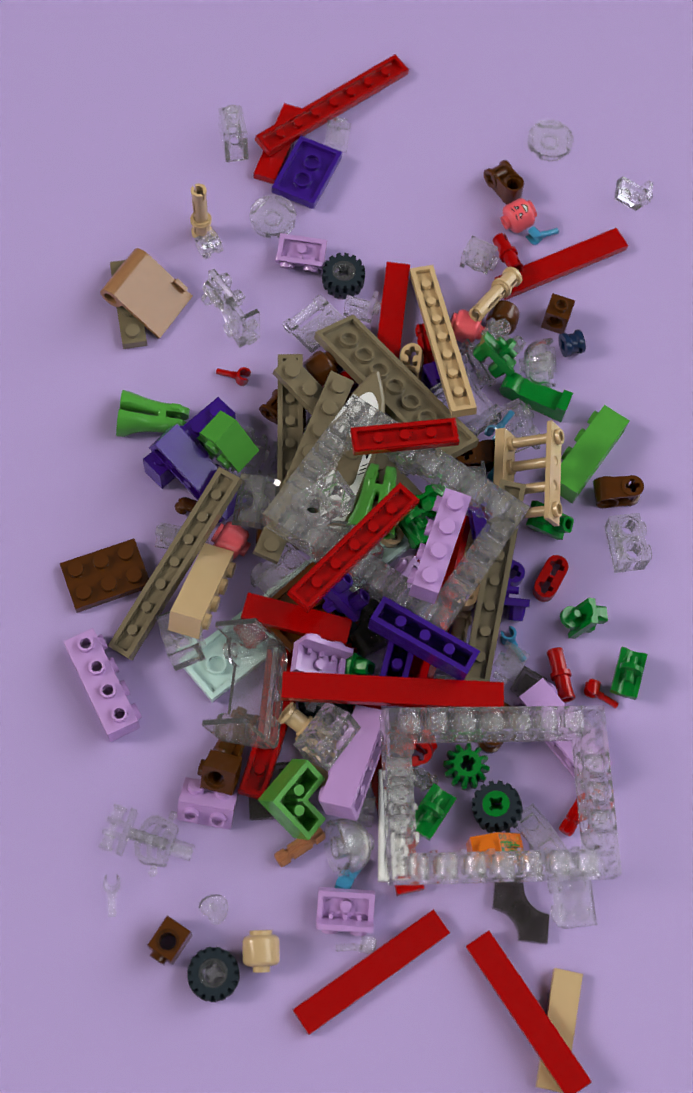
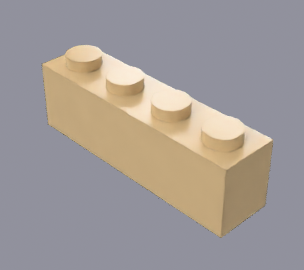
(201, 591)

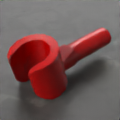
(236, 375)
(592, 690)

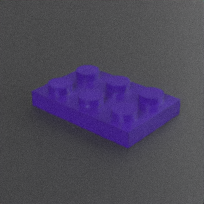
(307, 172)

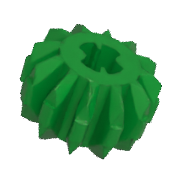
(472, 757)

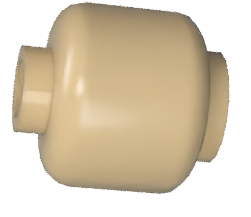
(261, 950)

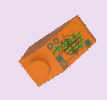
(497, 840)

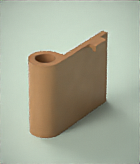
(147, 292)

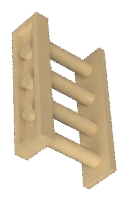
(506, 467)

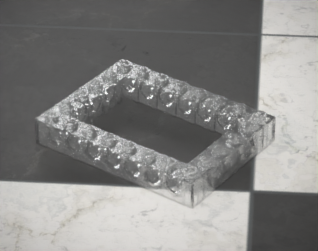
(433, 465)
(594, 789)

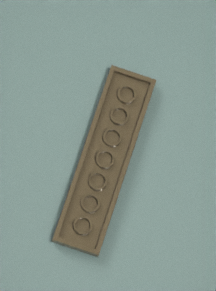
(405, 395)

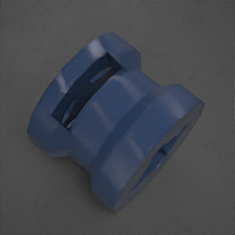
(571, 343)

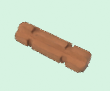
(298, 848)

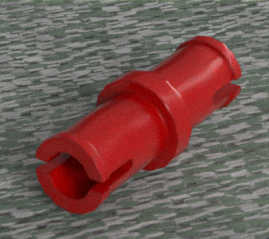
(507, 252)
(560, 674)

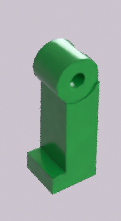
(540, 398)

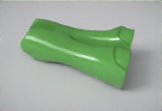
(147, 415)
(371, 490)

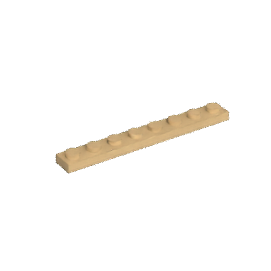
(443, 342)

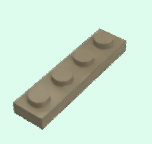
(131, 330)

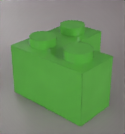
(227, 442)
(288, 799)

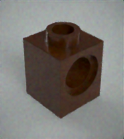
(557, 313)
(220, 772)
(169, 928)

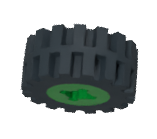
(503, 815)

